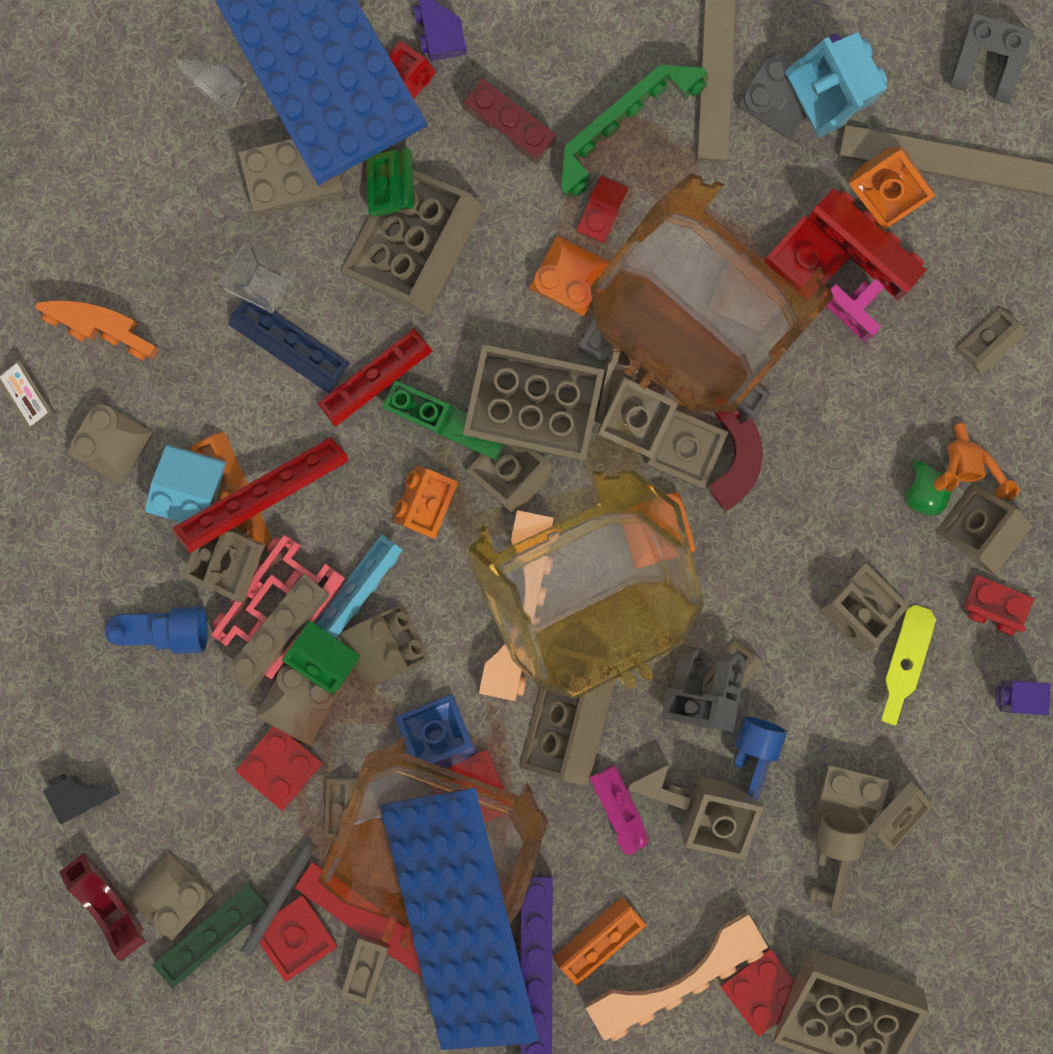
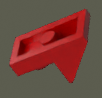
(602, 209)

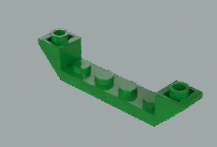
(686, 81)

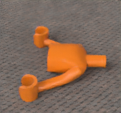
(967, 465)

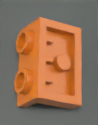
(424, 501)

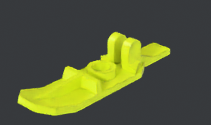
(910, 646)

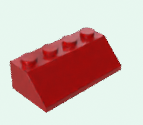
(867, 244)

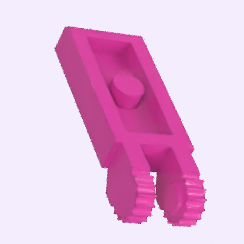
(620, 810)

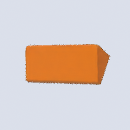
(599, 941)

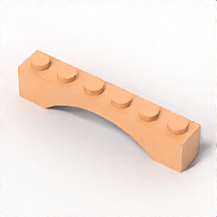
(500, 674)
(620, 1009)

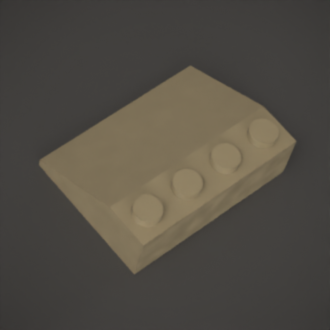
(415, 248)
(533, 402)
(849, 1010)

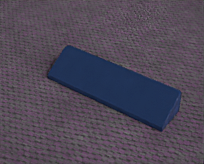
(289, 344)

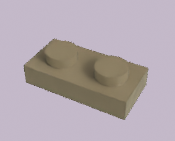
(365, 970)

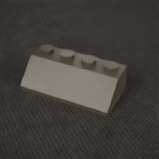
(566, 734)

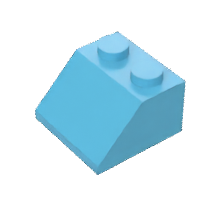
(184, 484)

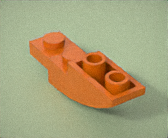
(88, 319)

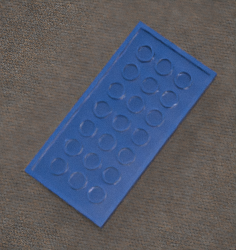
(325, 79)
(459, 921)

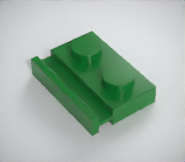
(390, 182)

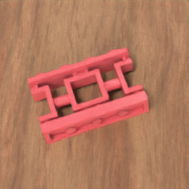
(258, 591)

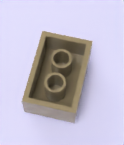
(281, 180)

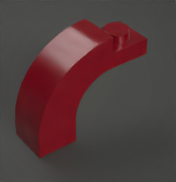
(746, 463)
(105, 904)

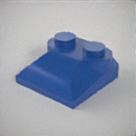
(436, 733)

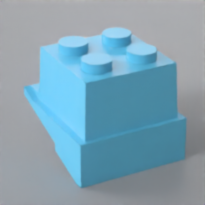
(836, 82)

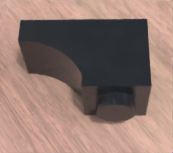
(71, 797)

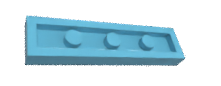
(358, 586)

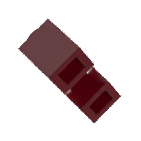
(509, 119)

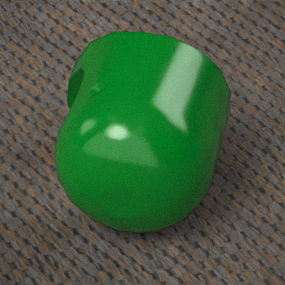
(922, 495)

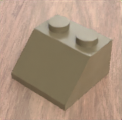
(985, 528)
(850, 793)
(720, 819)

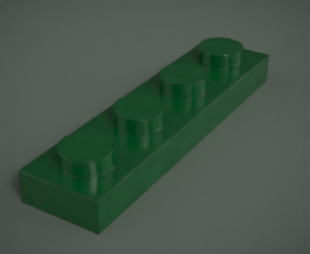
(210, 936)

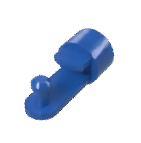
(181, 630)
(760, 740)

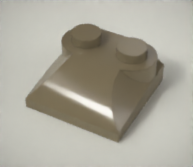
(637, 417)
(109, 442)
(513, 476)
(296, 705)
(170, 896)

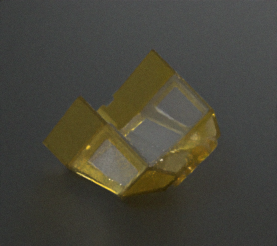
(595, 589)

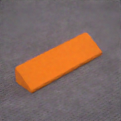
(233, 480)

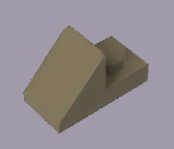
(651, 786)

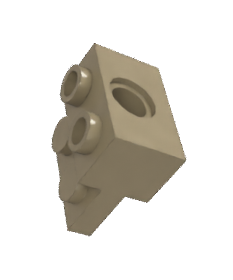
(226, 564)
(864, 609)

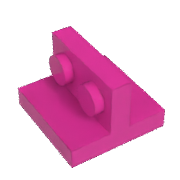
(851, 309)

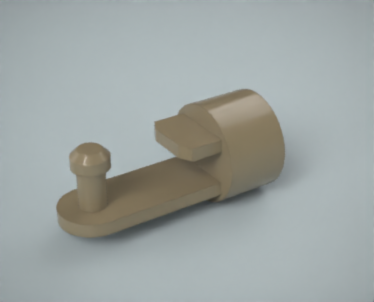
(840, 838)

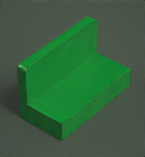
(321, 658)

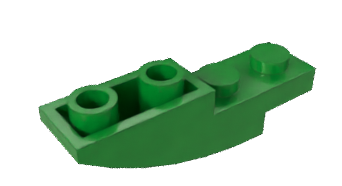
(436, 417)

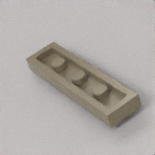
(277, 632)

